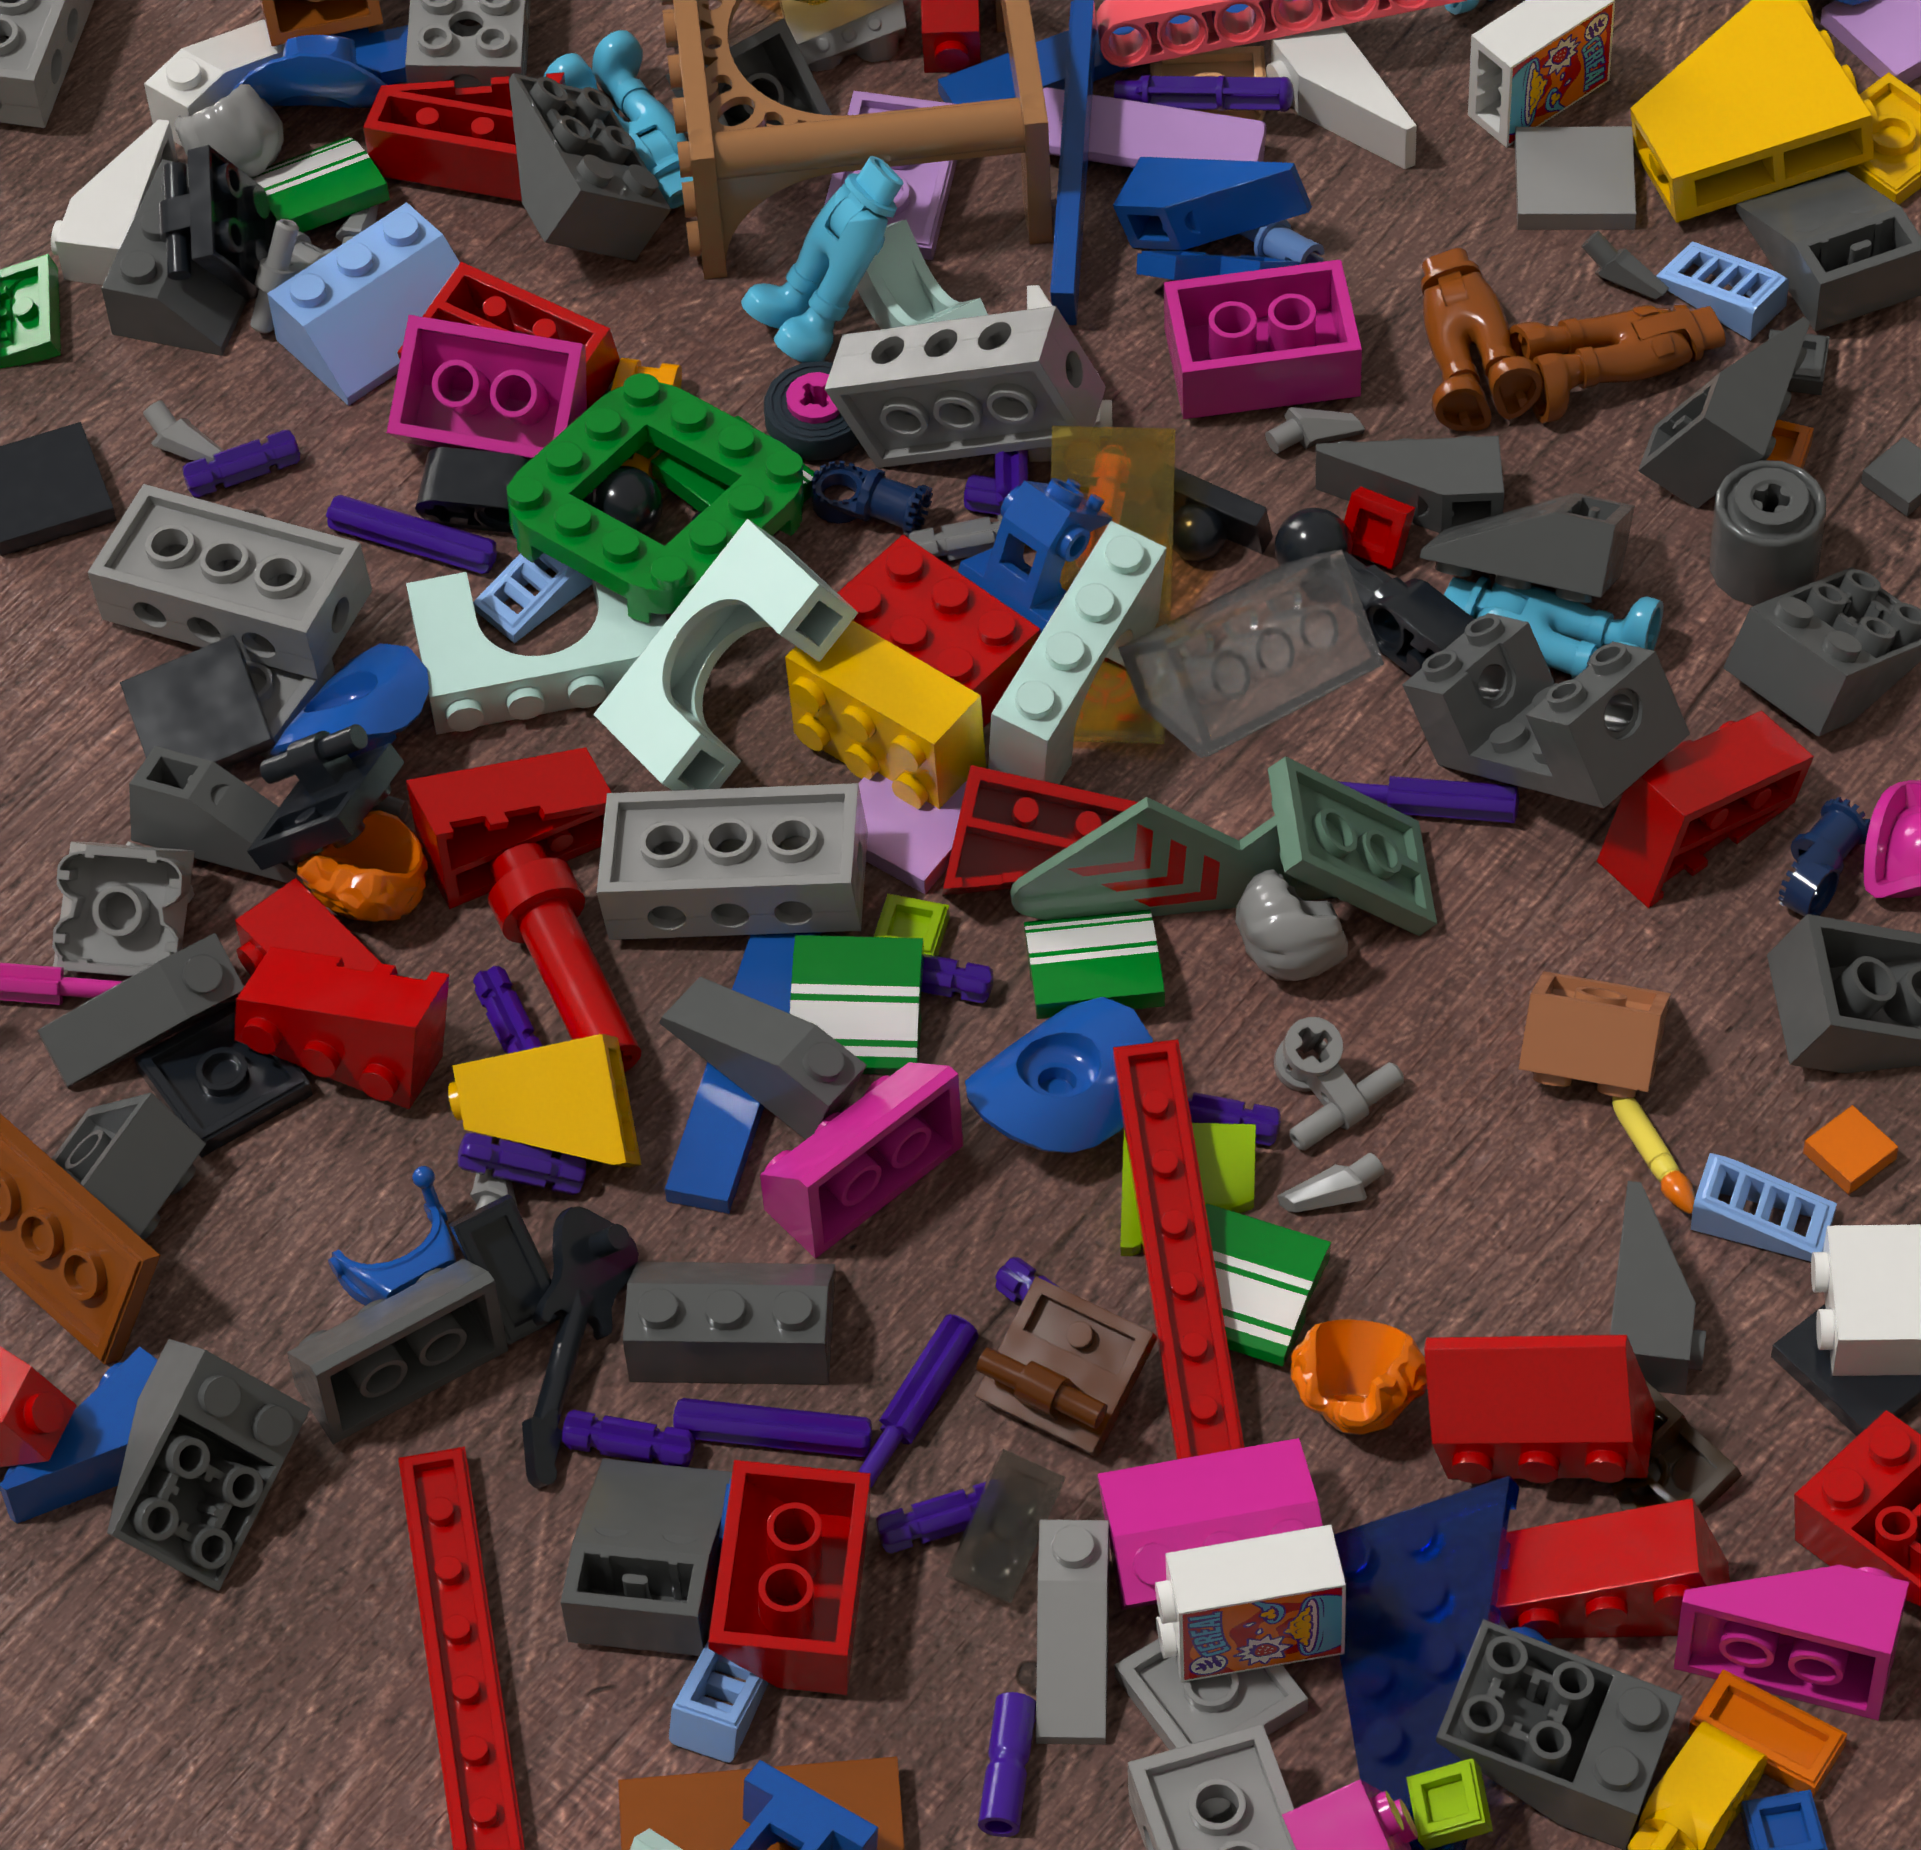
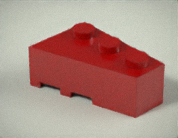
(485, 810)
(346, 1022)

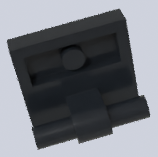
(218, 217)
(328, 798)

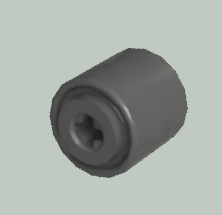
(1766, 531)

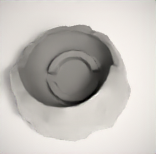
(238, 128)
(1286, 934)

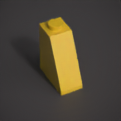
(552, 1098)

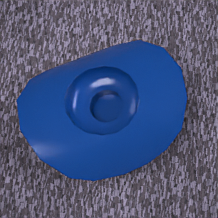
(315, 73)
(374, 689)
(1059, 1079)

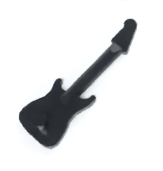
(590, 1269)

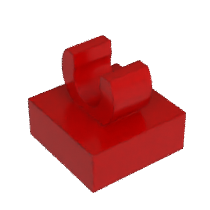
(1378, 526)

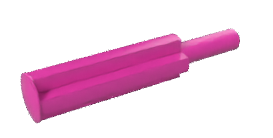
(46, 984)

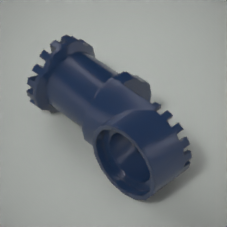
(873, 497)
(1821, 857)

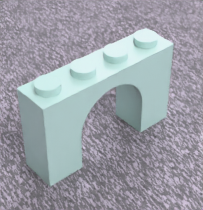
(1104, 608)
(484, 685)
(660, 698)

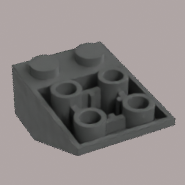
(582, 170)
(1837, 246)
(1725, 420)
(1558, 543)
(1827, 648)
(200, 1461)
(646, 1558)
(1559, 1731)

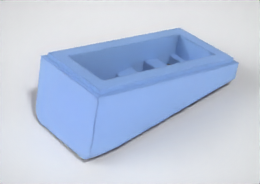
(1743, 315)
(510, 584)
(1748, 1183)
(708, 1724)

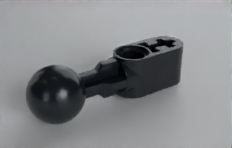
(471, 491)
(1405, 617)

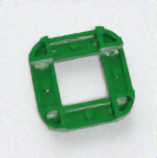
(643, 418)

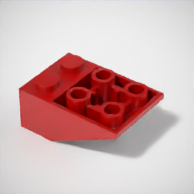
(1868, 1504)

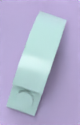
(902, 288)

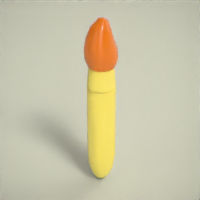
(1656, 1155)

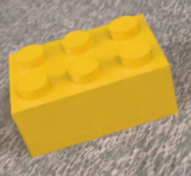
(887, 716)

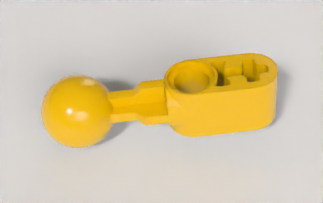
(1699, 1793)

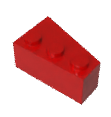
(447, 136)
(492, 303)
(1700, 797)
(1017, 824)
(1610, 1572)

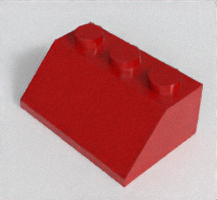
(1538, 1408)
(791, 1574)

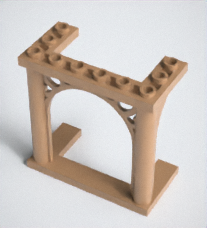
(750, 162)

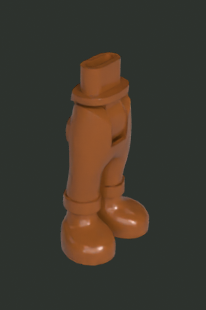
(1463, 312)
(1613, 349)

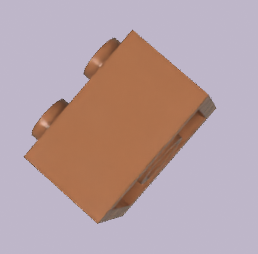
(1593, 1034)

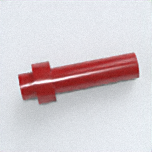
(539, 906)

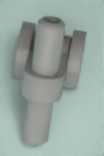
(287, 256)
(1341, 1099)

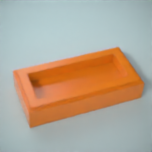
(1796, 1743)

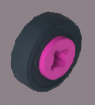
(804, 415)

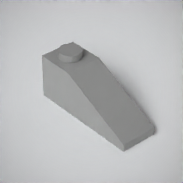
(1072, 1631)

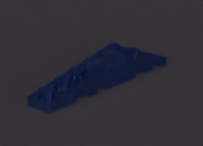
(1410, 1622)

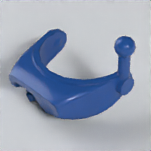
(386, 1279)

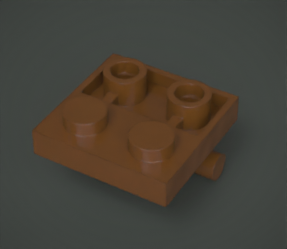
(1065, 1366)

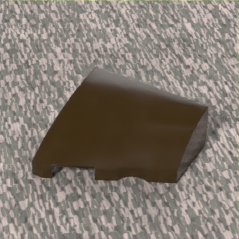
(1679, 1465)

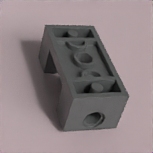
(1503, 717)

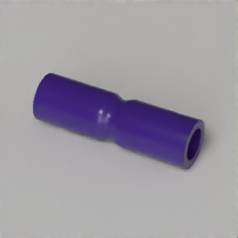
(1006, 1772)

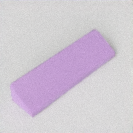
(1133, 129)

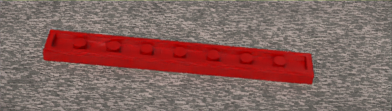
(1177, 1249)
(461, 1652)

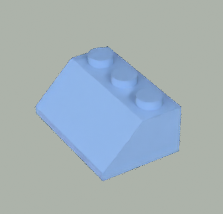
(354, 303)

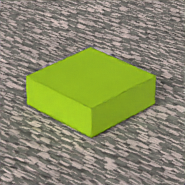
(914, 919)
(1449, 1804)

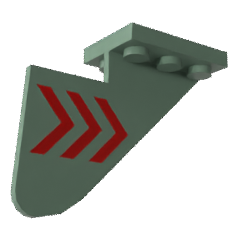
(1320, 840)

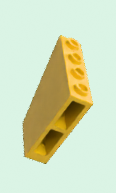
(1752, 113)

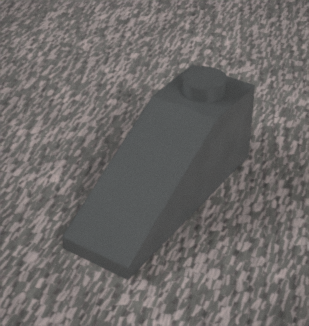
(142, 1010)
(767, 1053)
(1654, 1300)

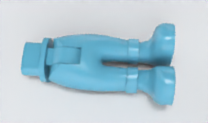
(651, 124)
(829, 264)
(1563, 628)

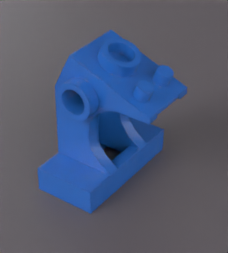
(1052, 522)
(797, 1816)

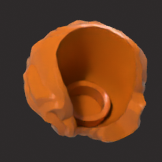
(373, 875)
(1358, 1373)

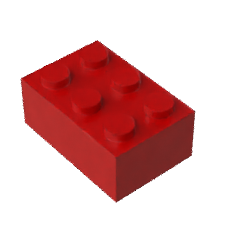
(942, 619)

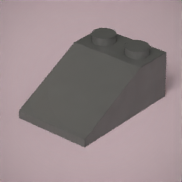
(1848, 995)

